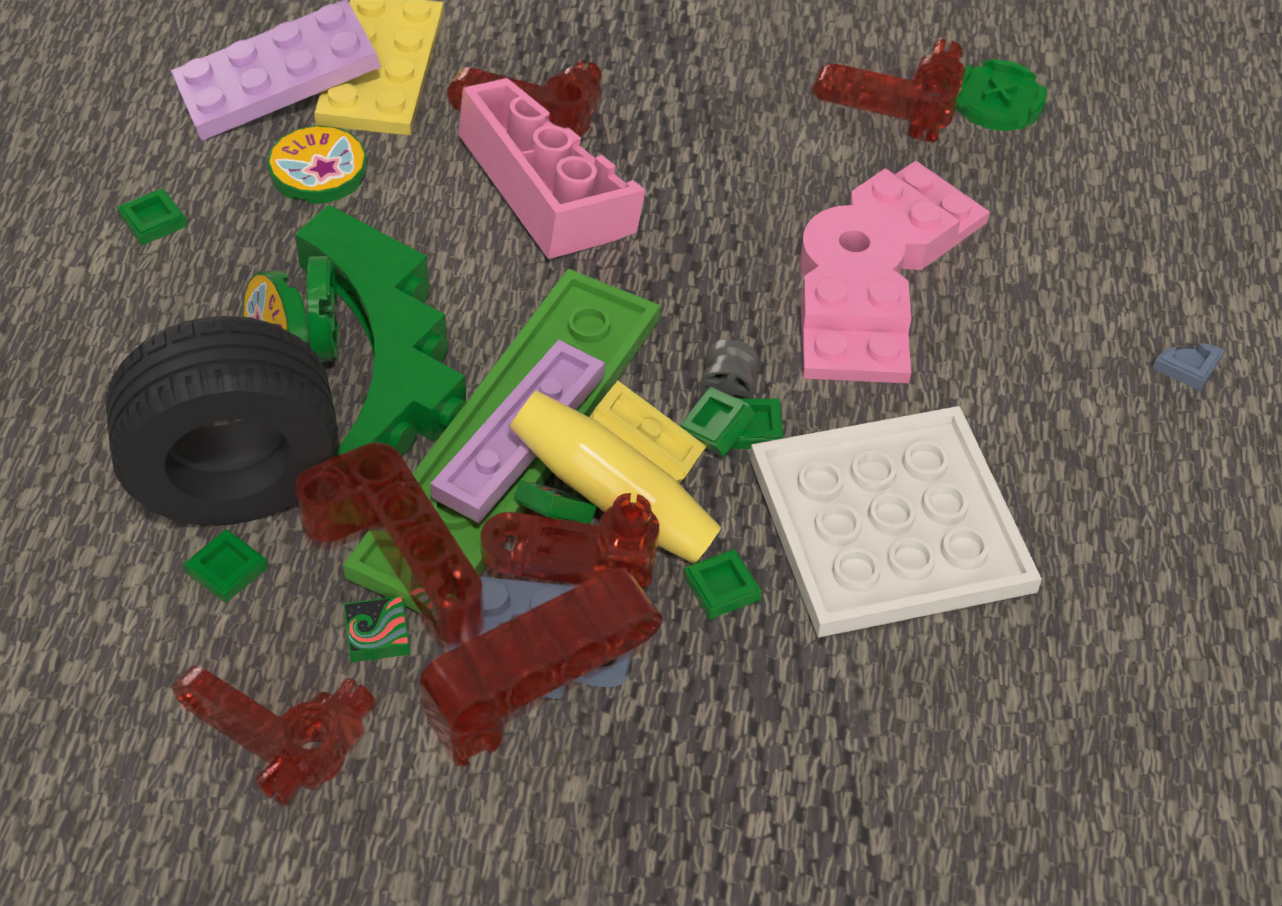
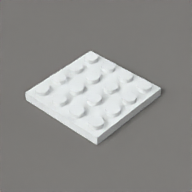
(892, 521)

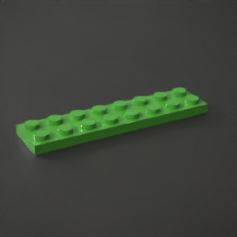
(576, 311)

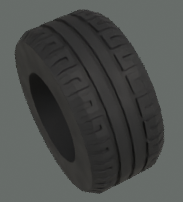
(212, 374)

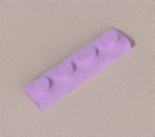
(495, 453)

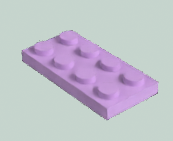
(275, 69)

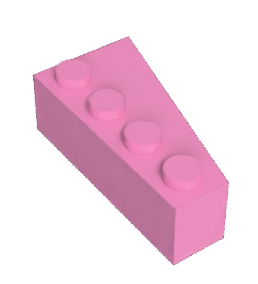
(544, 173)

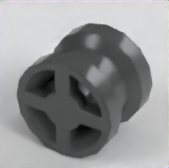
(730, 368)

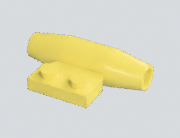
(622, 451)

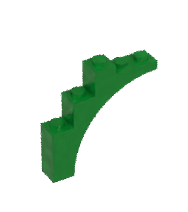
(386, 292)

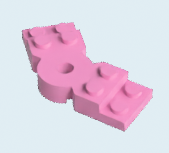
(852, 266)

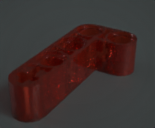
(380, 492)
(531, 656)

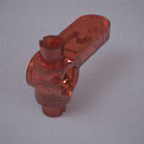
(567, 96)
(900, 97)
(573, 549)
(280, 739)

